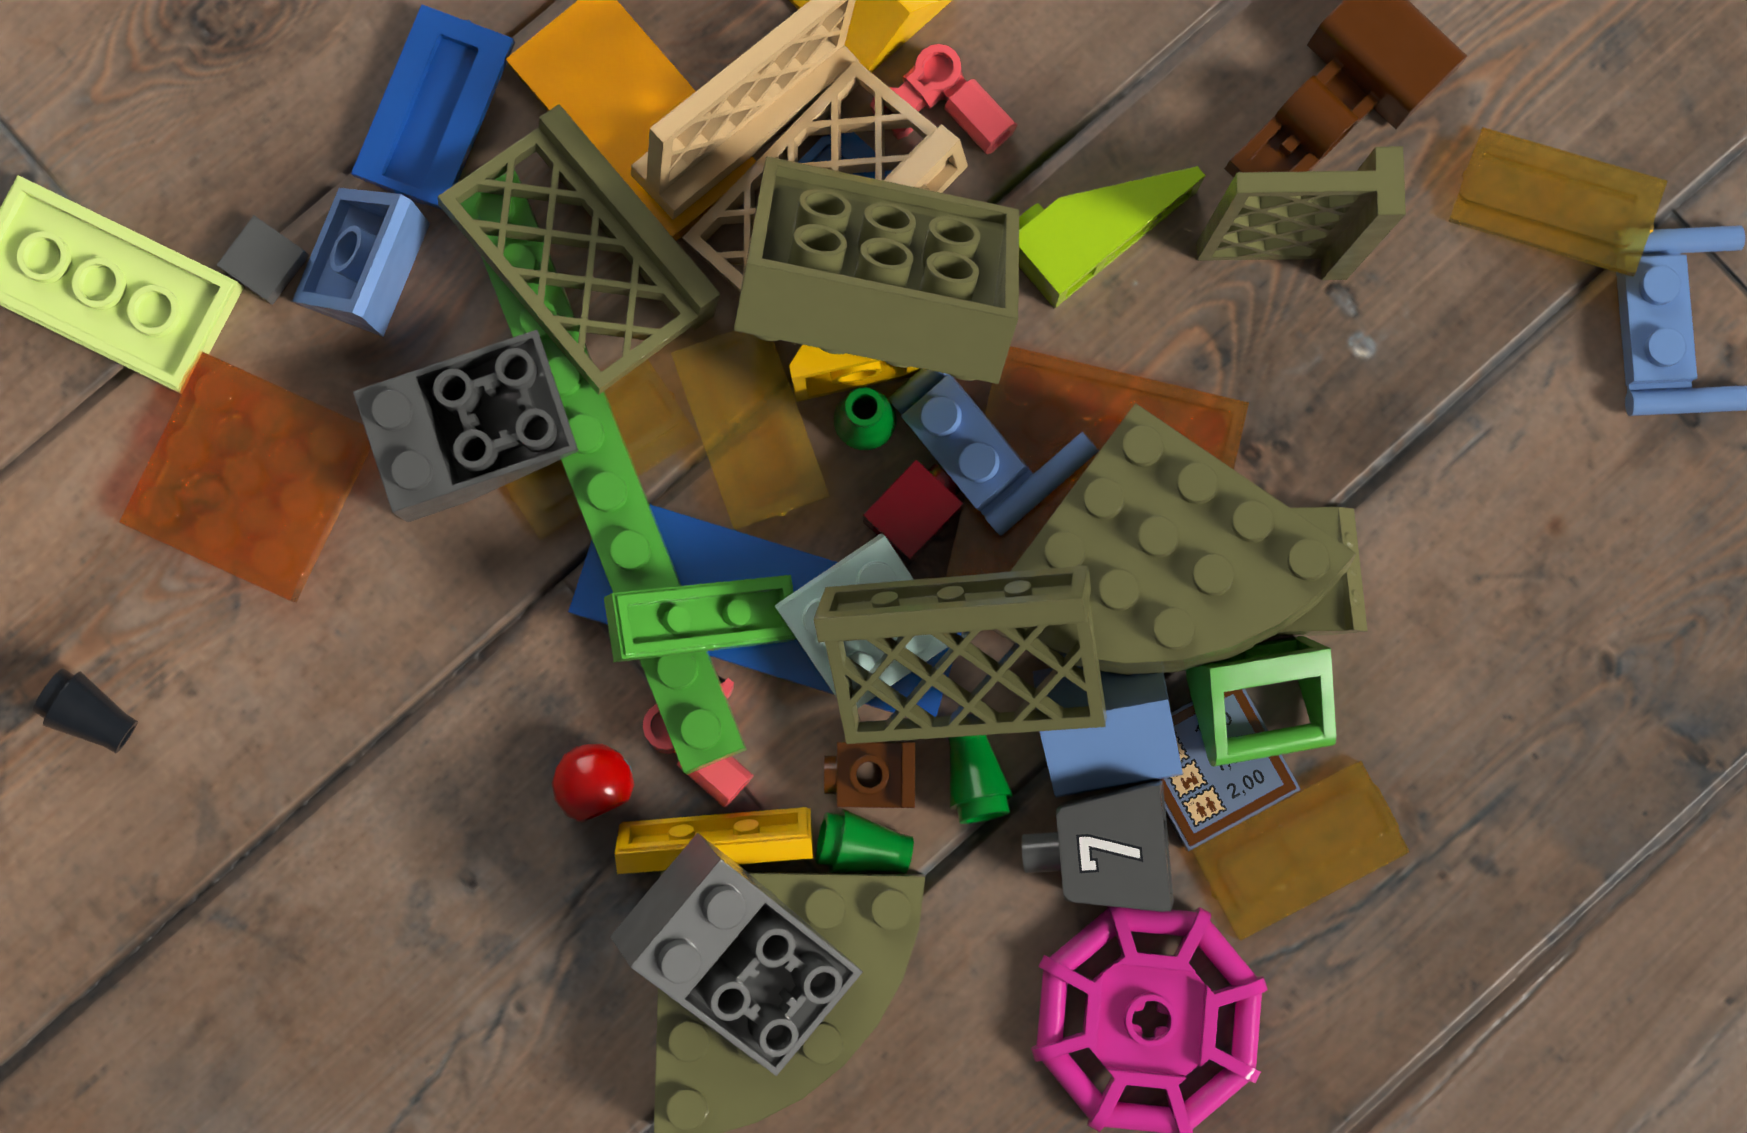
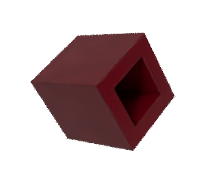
(915, 510)

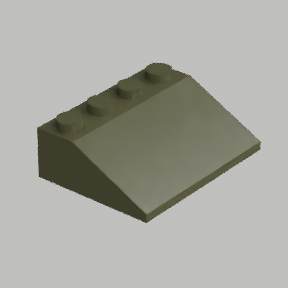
(881, 271)

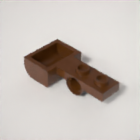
(1377, 59)

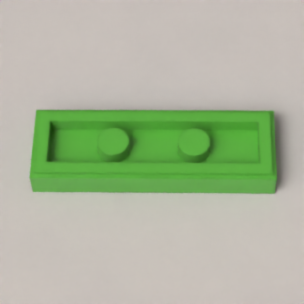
(697, 618)

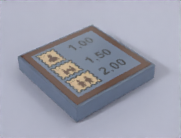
(1220, 797)

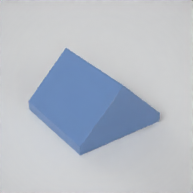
(362, 258)
(1132, 747)

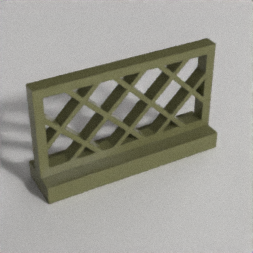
(619, 214)
(1309, 214)
(967, 606)

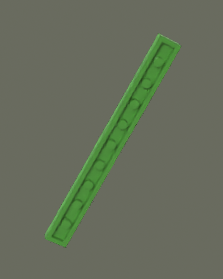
(616, 507)

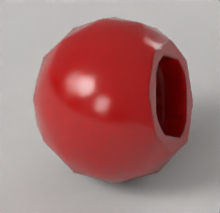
(592, 781)

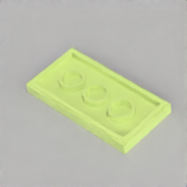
(109, 286)

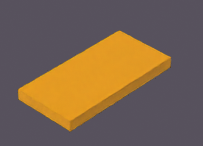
(614, 90)

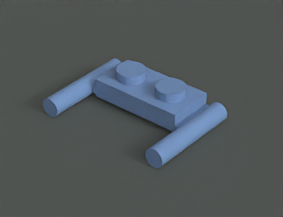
(1660, 326)
(976, 451)

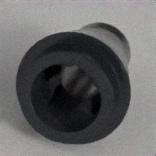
(84, 711)

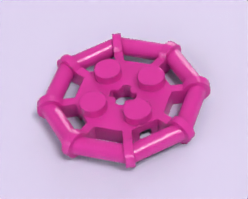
(1175, 1048)

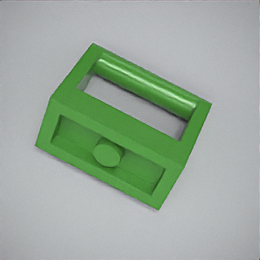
(1263, 665)

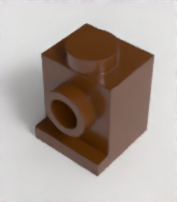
(897, 781)

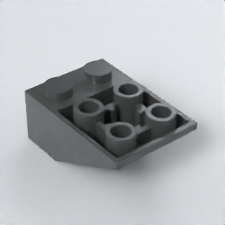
(465, 426)
(734, 955)

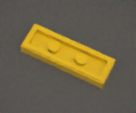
(740, 836)

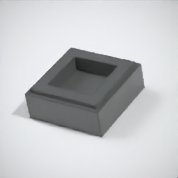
(263, 260)

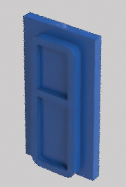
(433, 106)

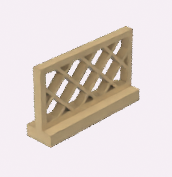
(745, 105)
(928, 166)

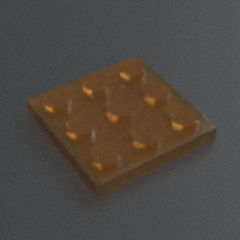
(248, 477)

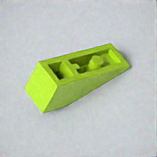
(1092, 228)

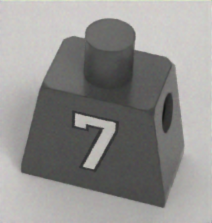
(1109, 849)

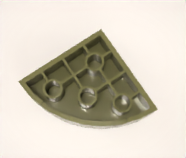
(1180, 554)
(717, 1087)

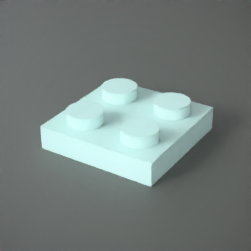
(868, 564)

